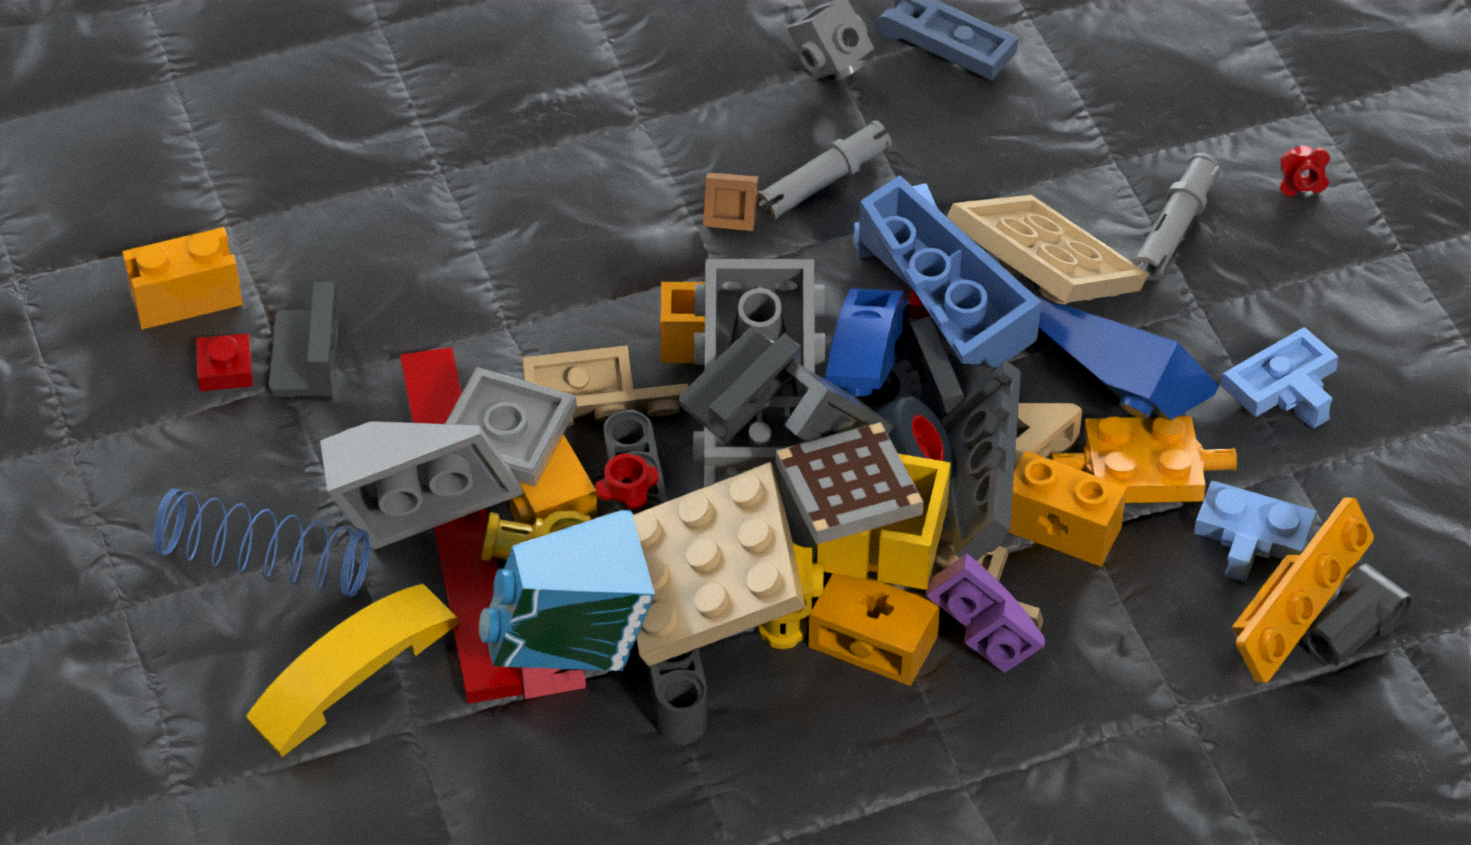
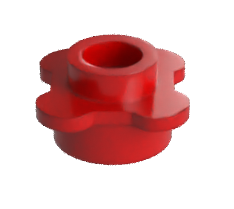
(1299, 160)
(631, 470)

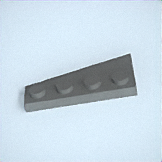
(984, 452)

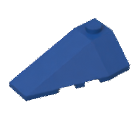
(1135, 365)

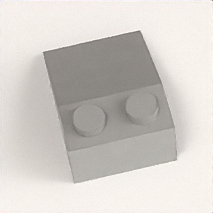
(413, 476)

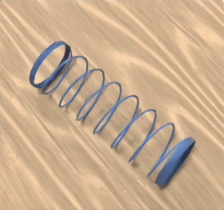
(349, 554)

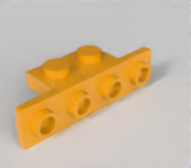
(1300, 590)

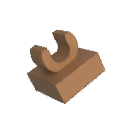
(730, 201)

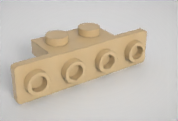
(600, 383)

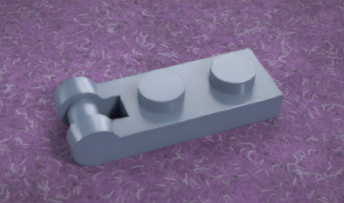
(949, 35)

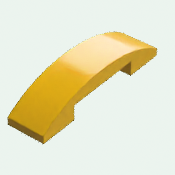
(343, 659)

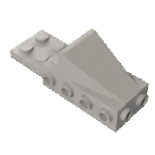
(775, 300)

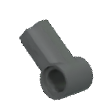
(1364, 607)

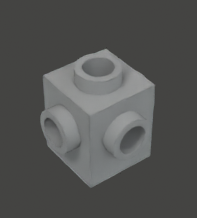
(831, 40)

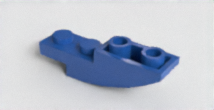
(866, 339)

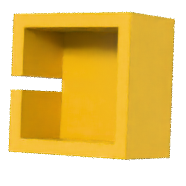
(901, 550)

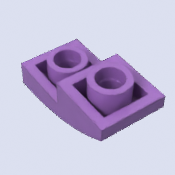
(993, 618)

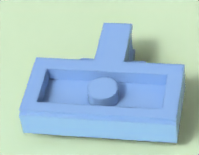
(1287, 377)
(1252, 526)

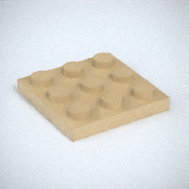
(1047, 249)
(717, 564)

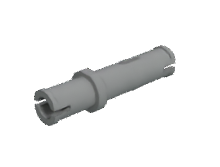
(839, 161)
(1184, 202)

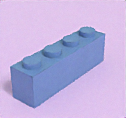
(965, 291)

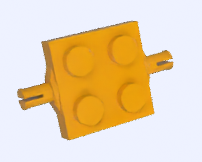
(1150, 457)

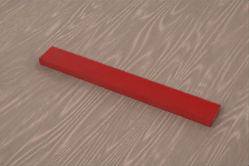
(468, 581)

